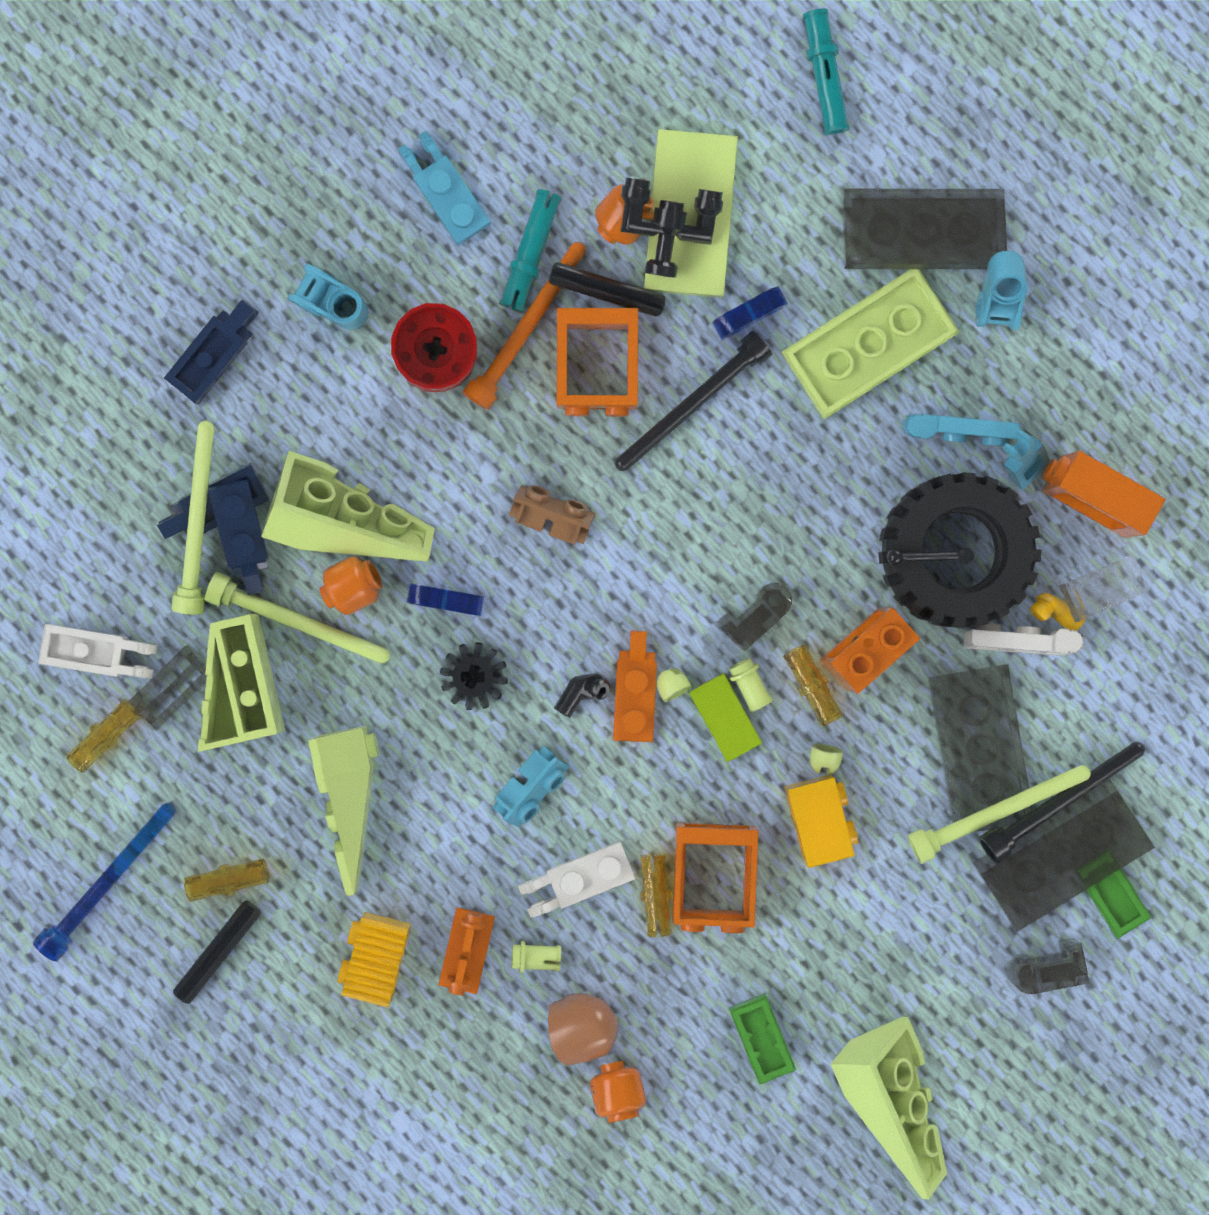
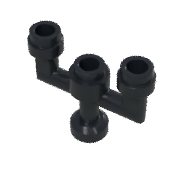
(668, 222)

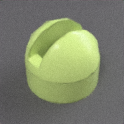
(672, 684)
(825, 756)

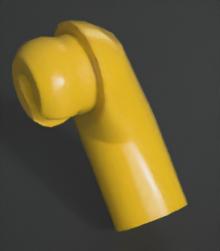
(1052, 606)

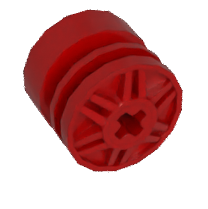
(419, 329)

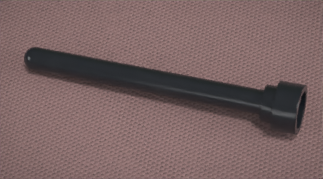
(752, 351)
(1000, 842)

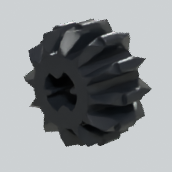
(466, 665)

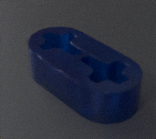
(750, 312)
(445, 599)

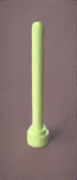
(224, 591)
(188, 595)
(928, 843)

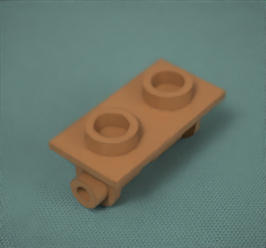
(569, 518)

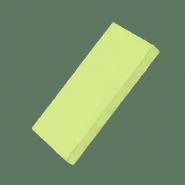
(681, 168)
(870, 342)

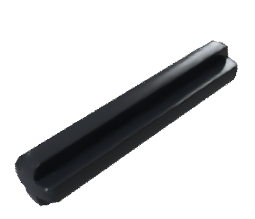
(606, 289)
(216, 952)

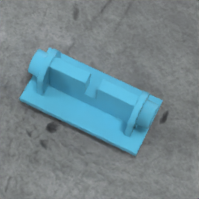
(520, 802)

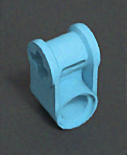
(1003, 291)
(324, 295)

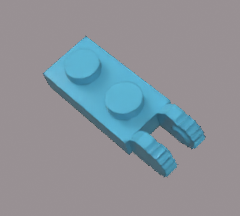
(446, 192)
(957, 428)

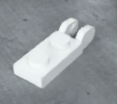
(1025, 640)
(92, 651)
(581, 878)

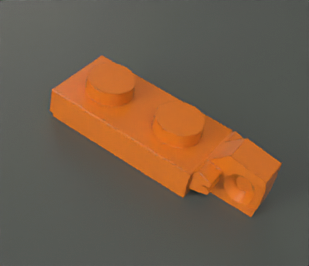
(635, 692)

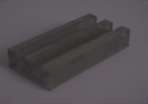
(146, 712)

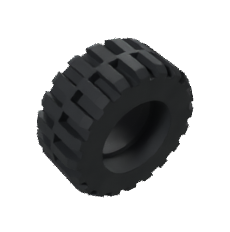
(1012, 541)

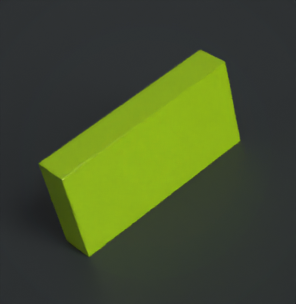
(725, 717)

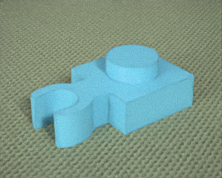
(1025, 459)

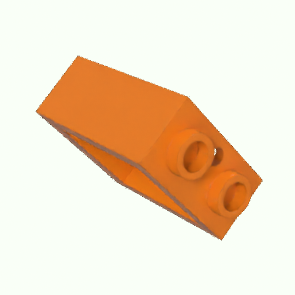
(605, 320)
(1102, 494)
(880, 642)
(715, 834)

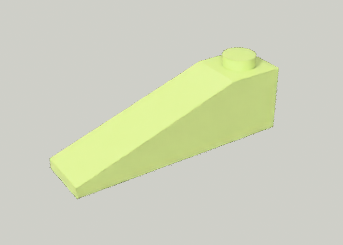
(325, 515)
(345, 771)
(885, 1091)

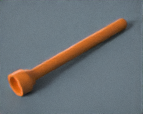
(483, 389)

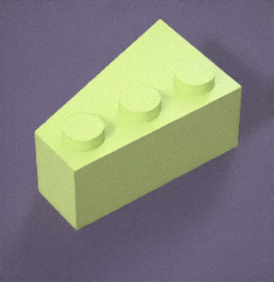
(239, 685)

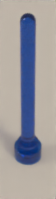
(54, 941)

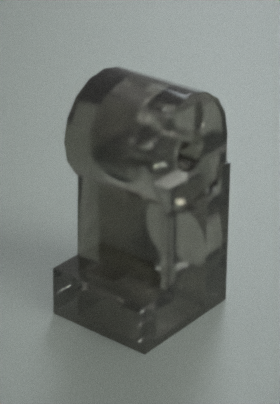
(769, 606)
(1049, 971)

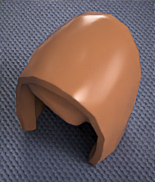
(581, 1028)

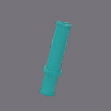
(822, 54)
(525, 265)

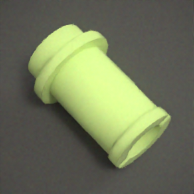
(750, 684)
(536, 957)

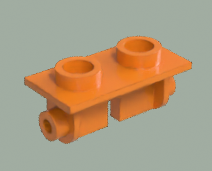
(466, 951)

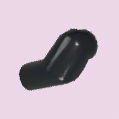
(582, 688)

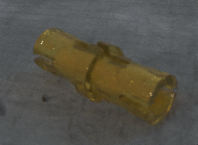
(812, 685)
(103, 736)
(226, 880)
(655, 895)

